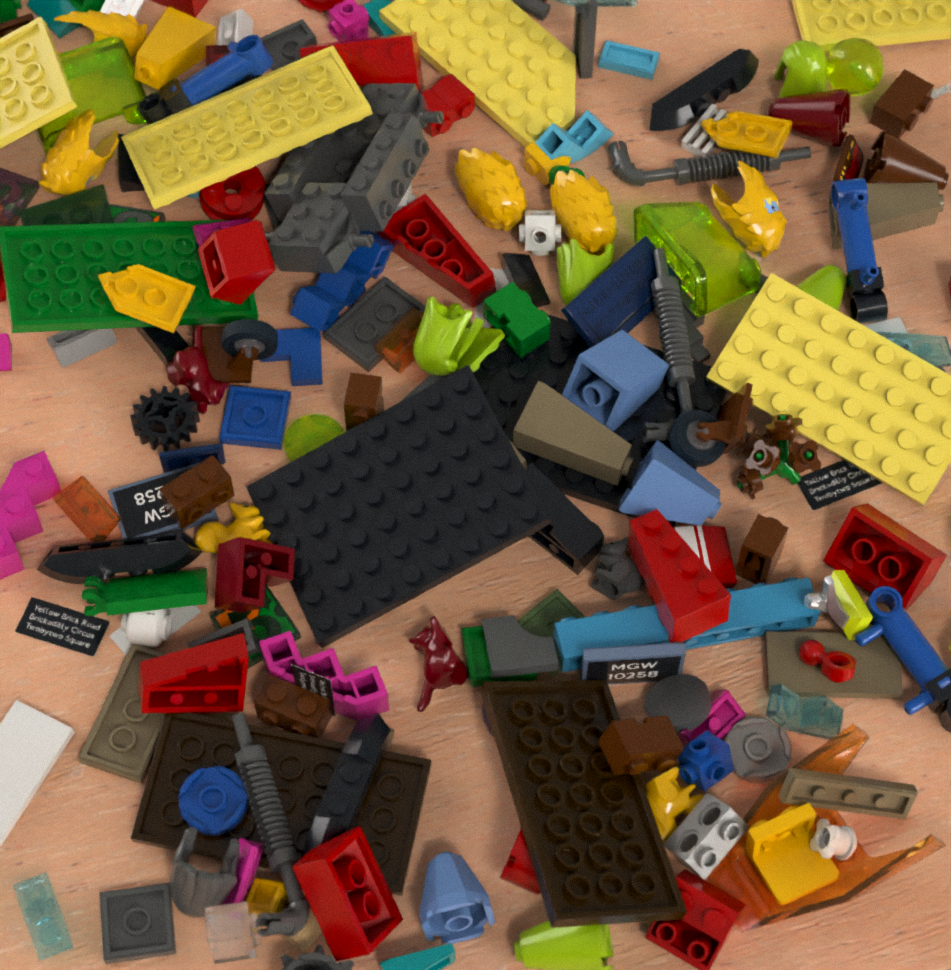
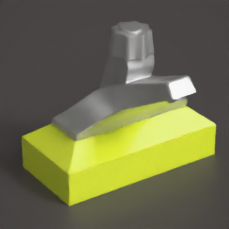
(842, 603)

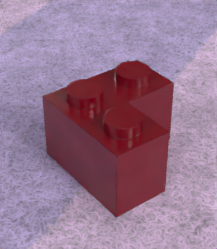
(244, 570)

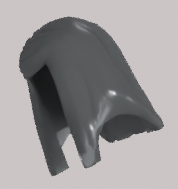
(200, 889)

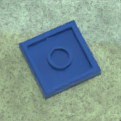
(255, 417)

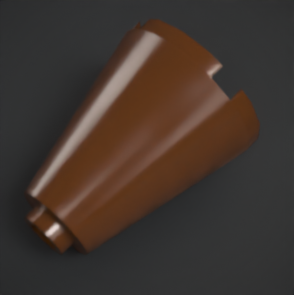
(901, 163)

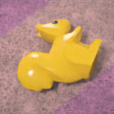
(246, 525)
(670, 801)

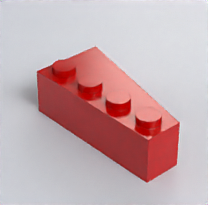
(378, 59)
(439, 251)
(676, 578)

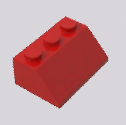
(883, 553)
(348, 894)

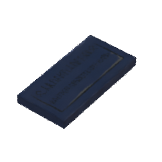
(617, 296)

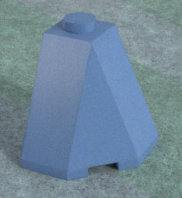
(672, 488)

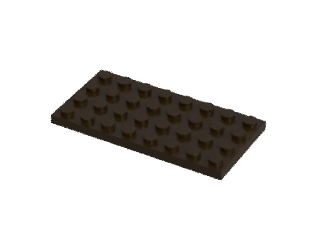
(301, 774)
(582, 824)

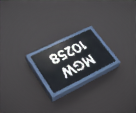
(143, 509)
(633, 663)

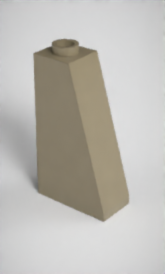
(894, 209)
(571, 437)

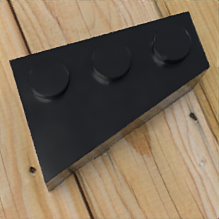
(571, 535)

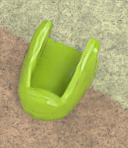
(805, 67)
(579, 268)
(443, 341)

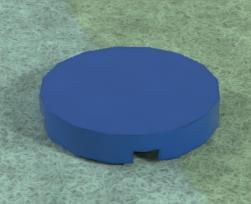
(213, 800)

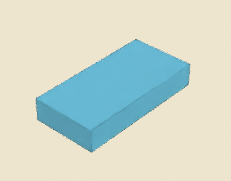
(629, 60)

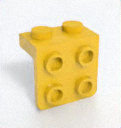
(784, 854)

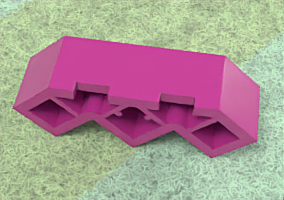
(26, 485)
(353, 695)

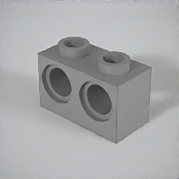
(706, 836)

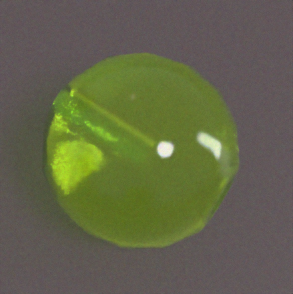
(855, 66)

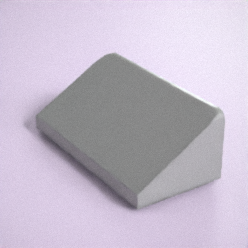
(79, 344)

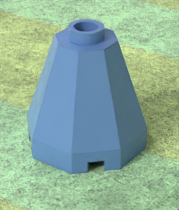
(453, 901)

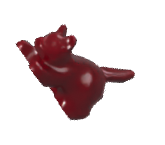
(192, 370)
(441, 663)

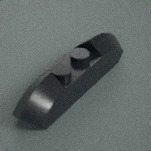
(701, 91)
(133, 555)
(349, 781)

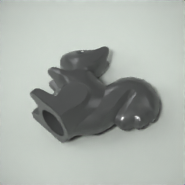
(617, 572)

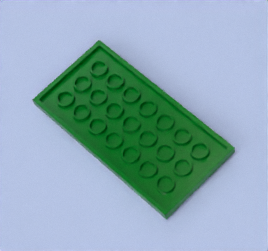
(55, 272)

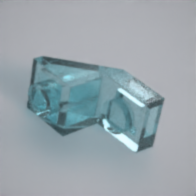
(807, 716)
(43, 916)

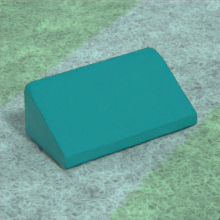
(49, 10)

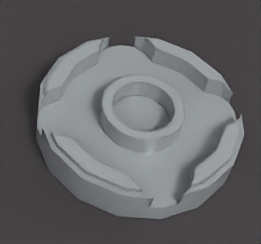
(759, 750)

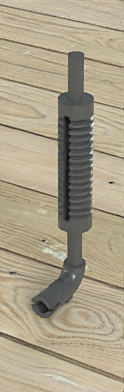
(699, 167)
(674, 344)
(273, 831)

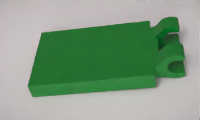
(146, 592)

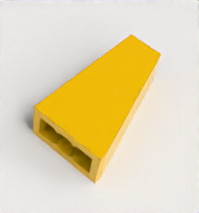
(172, 48)

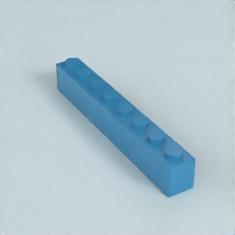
(750, 615)

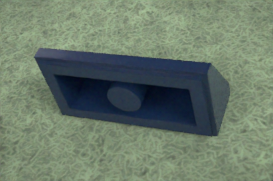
(184, 457)

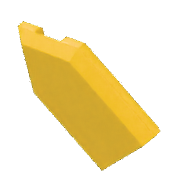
(749, 133)
(148, 295)

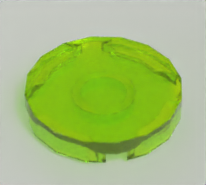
(309, 434)

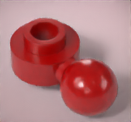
(834, 665)

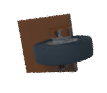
(235, 346)
(703, 438)

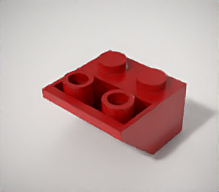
(236, 261)
(705, 926)

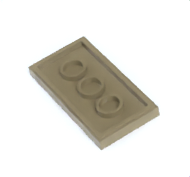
(875, 673)
(123, 736)

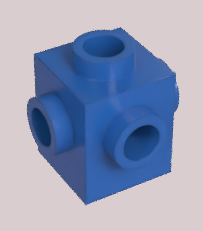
(705, 761)

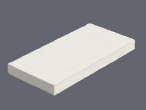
(28, 752)

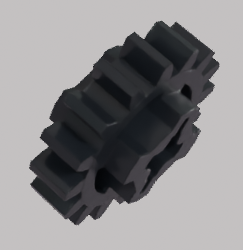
(165, 418)

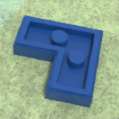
(304, 351)

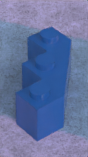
(323, 302)

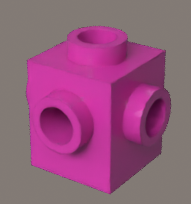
(348, 21)

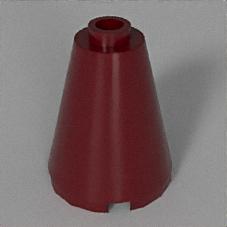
(816, 115)

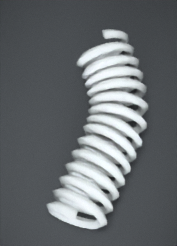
(941, 91)

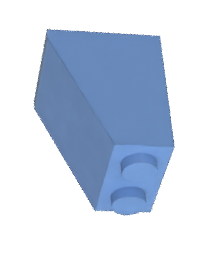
(614, 379)

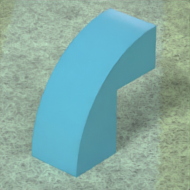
(578, 142)

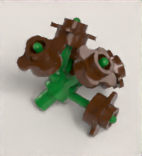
(781, 458)

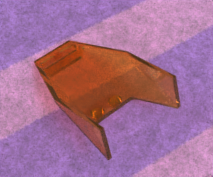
(857, 874)

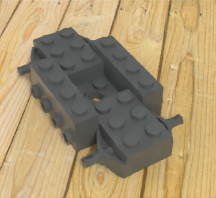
(348, 181)

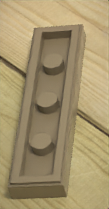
(847, 793)

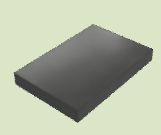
(370, 321)

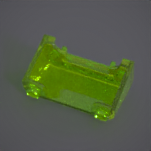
(100, 81)
(700, 252)

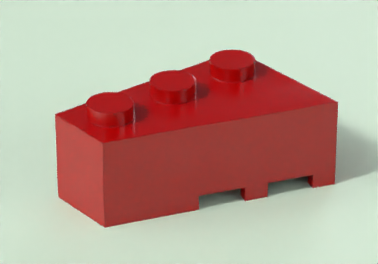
(196, 678)

